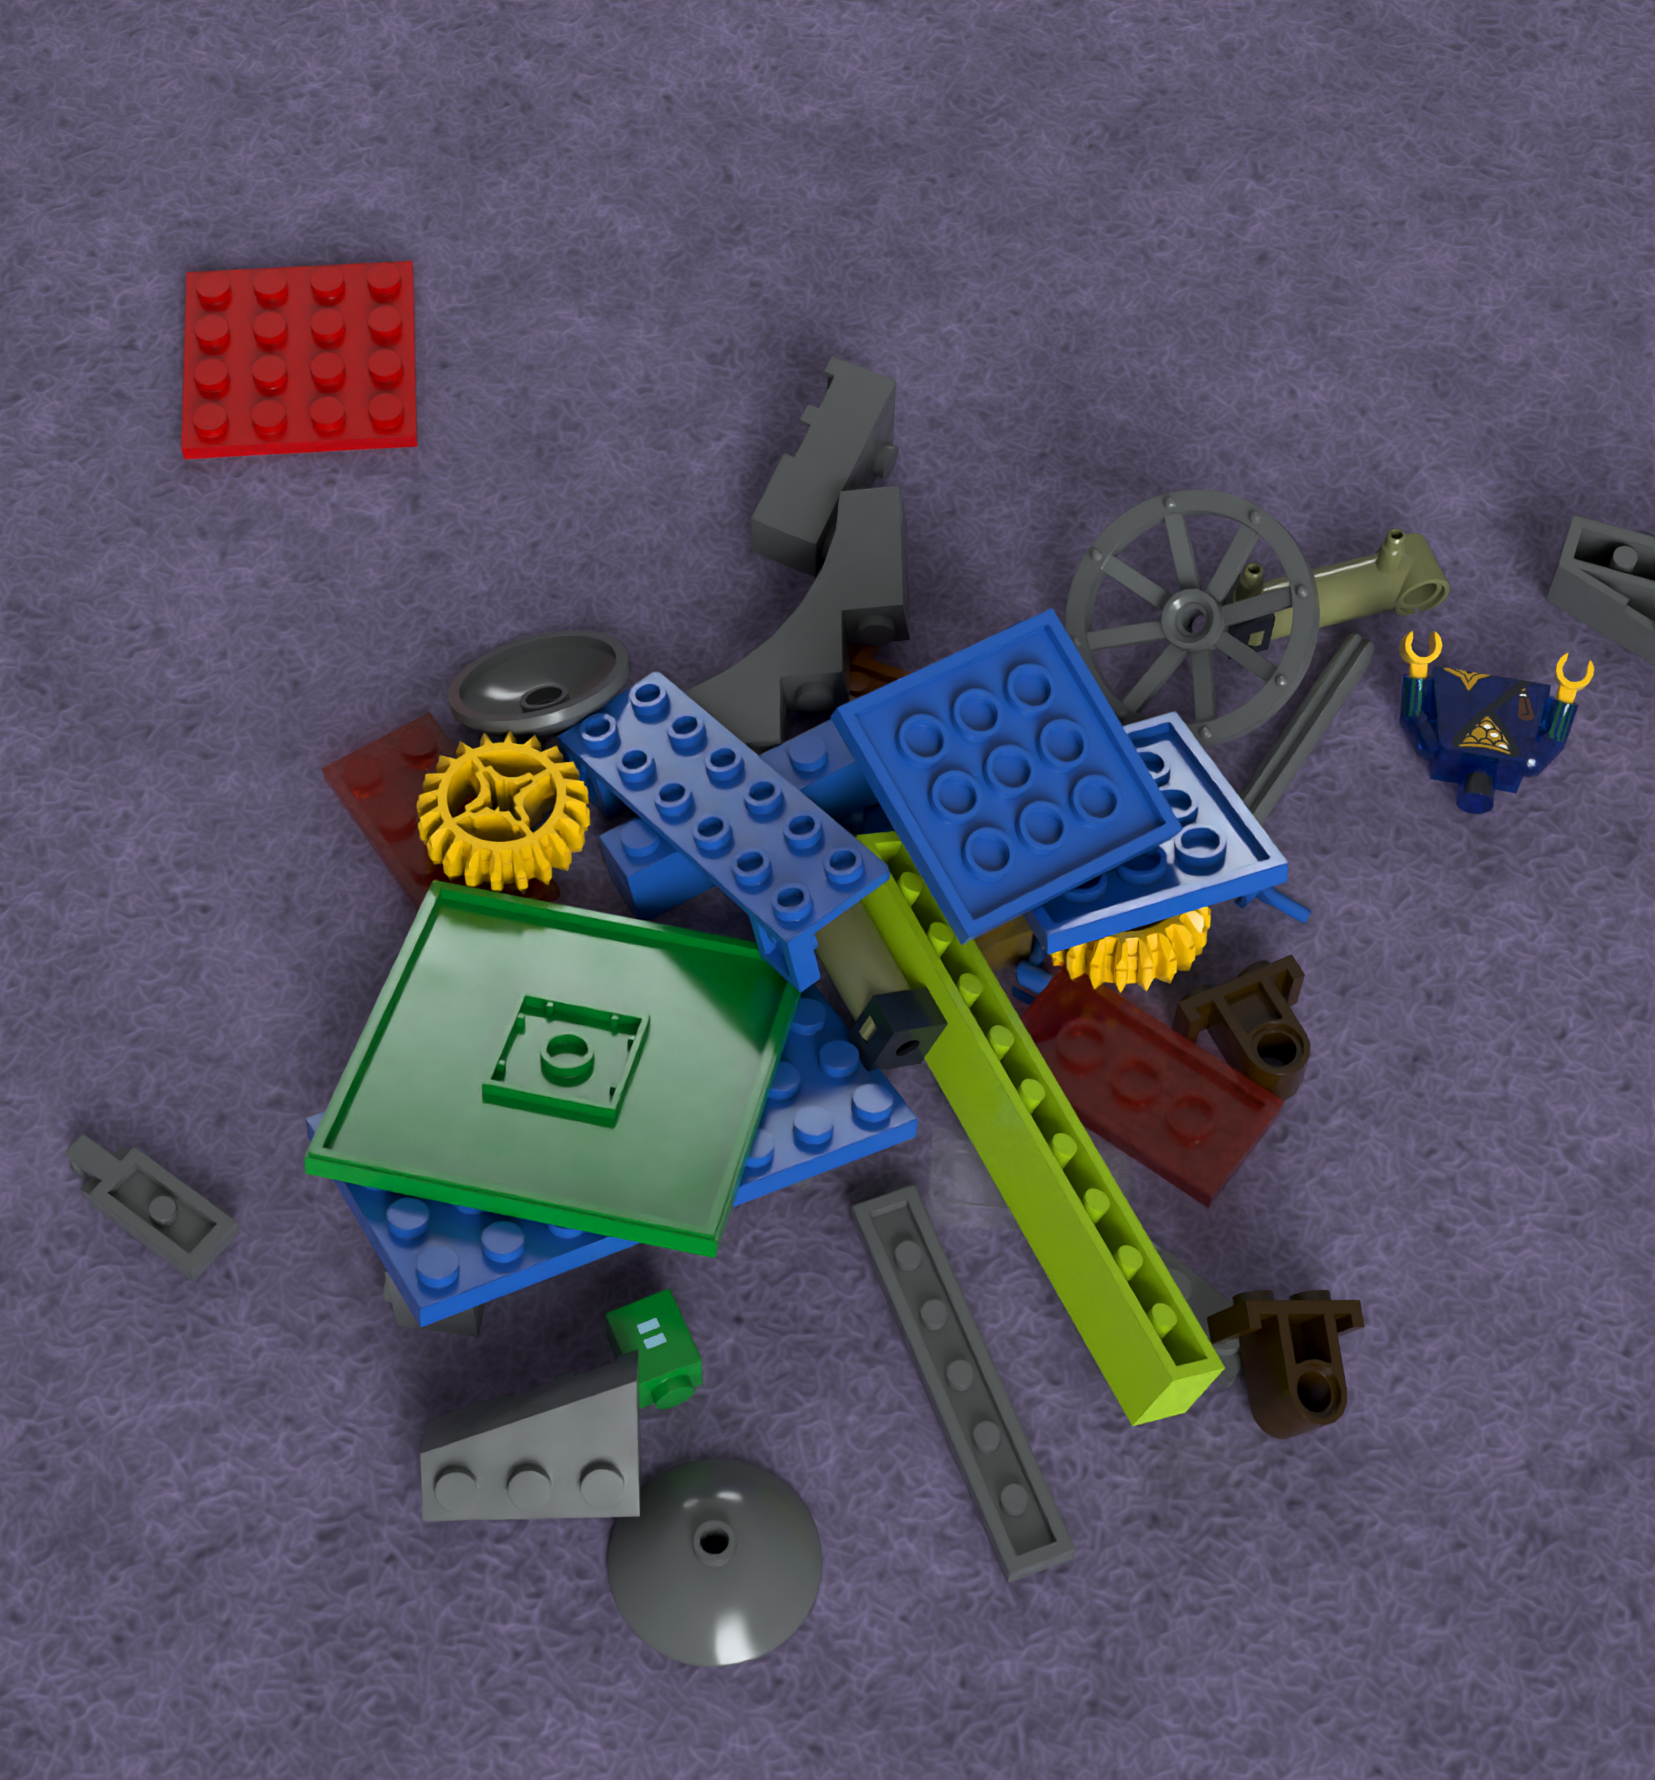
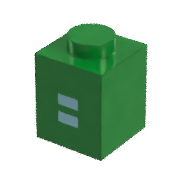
(667, 1352)

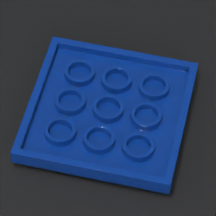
(1006, 774)
(1210, 861)

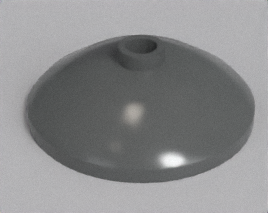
(540, 683)
(725, 1603)

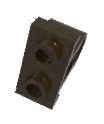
(1253, 1021)
(1290, 1356)

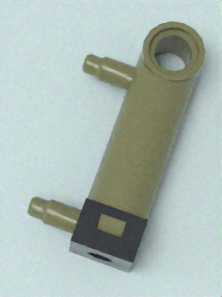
(1395, 578)
(891, 1019)

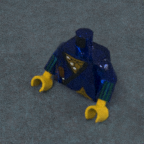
(1483, 726)

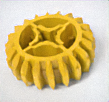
(493, 843)
(1140, 953)

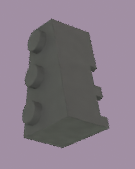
(842, 451)
(1608, 583)
(541, 1452)

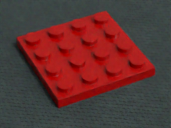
(299, 360)

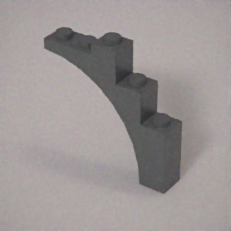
(806, 662)

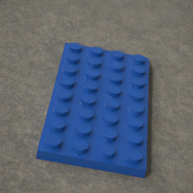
(815, 1119)

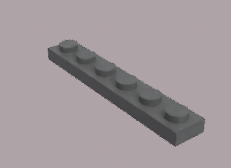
(962, 1385)

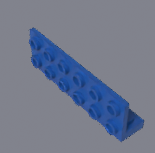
(726, 816)

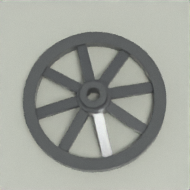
(1189, 603)

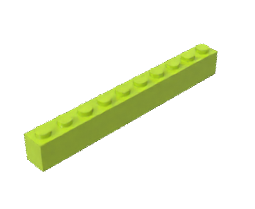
(1044, 1159)

